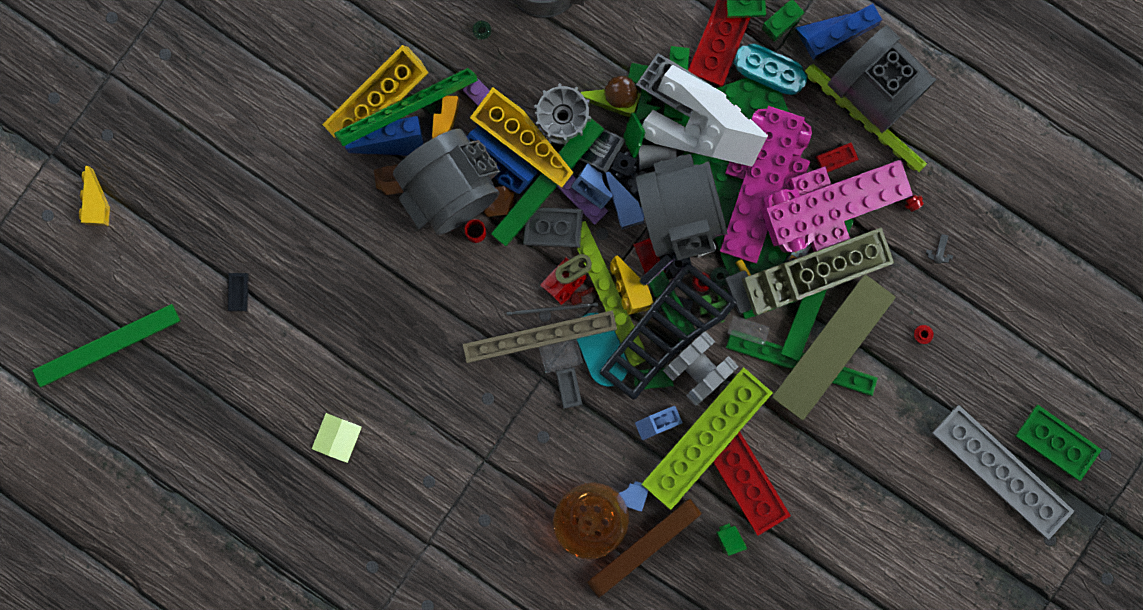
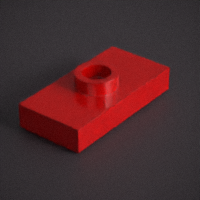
(837, 157)
(646, 254)

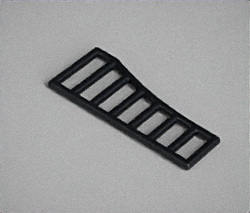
(685, 339)

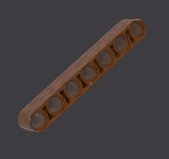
(644, 548)

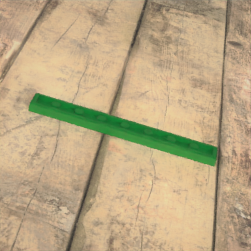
(405, 107)
(544, 186)
(804, 320)
(106, 345)
(771, 353)

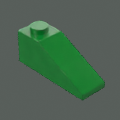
(730, 539)

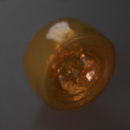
(581, 538)

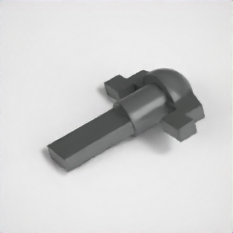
(938, 258)

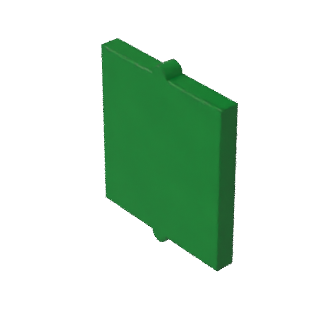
(634, 135)

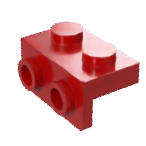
(560, 291)

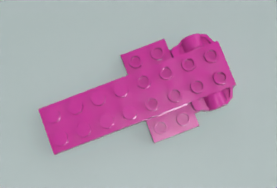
(771, 173)
(817, 209)

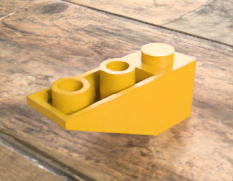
(95, 207)
(635, 295)

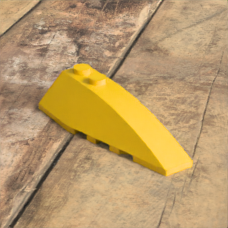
(380, 90)
(519, 133)

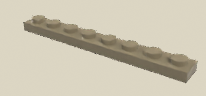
(540, 336)

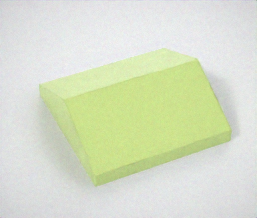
(336, 438)

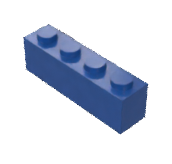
(834, 32)
(396, 138)
(514, 171)

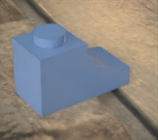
(591, 186)
(658, 422)
(635, 496)

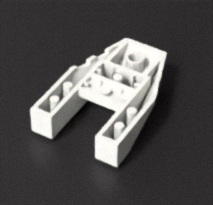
(714, 126)

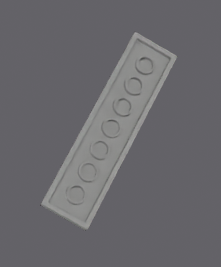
(1003, 472)

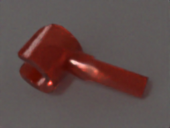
(576, 297)

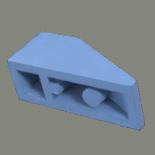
(625, 204)

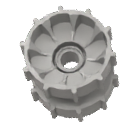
(557, 101)
(700, 368)

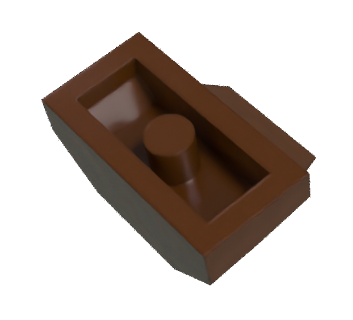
(385, 180)
(502, 204)

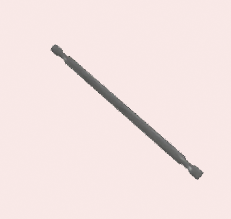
(552, 309)

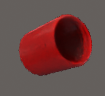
(473, 222)

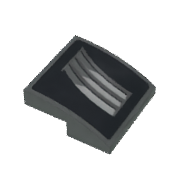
(603, 151)

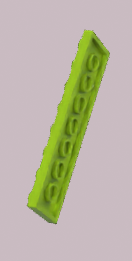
(707, 438)

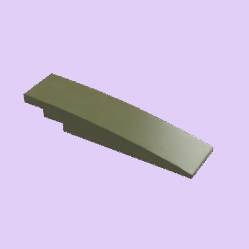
(817, 271)
(833, 347)

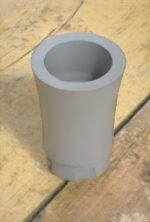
(653, 154)

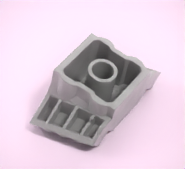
(653, 76)

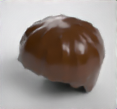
(621, 92)

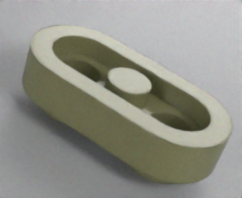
(573, 269)

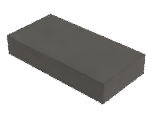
(568, 388)

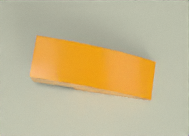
(445, 121)

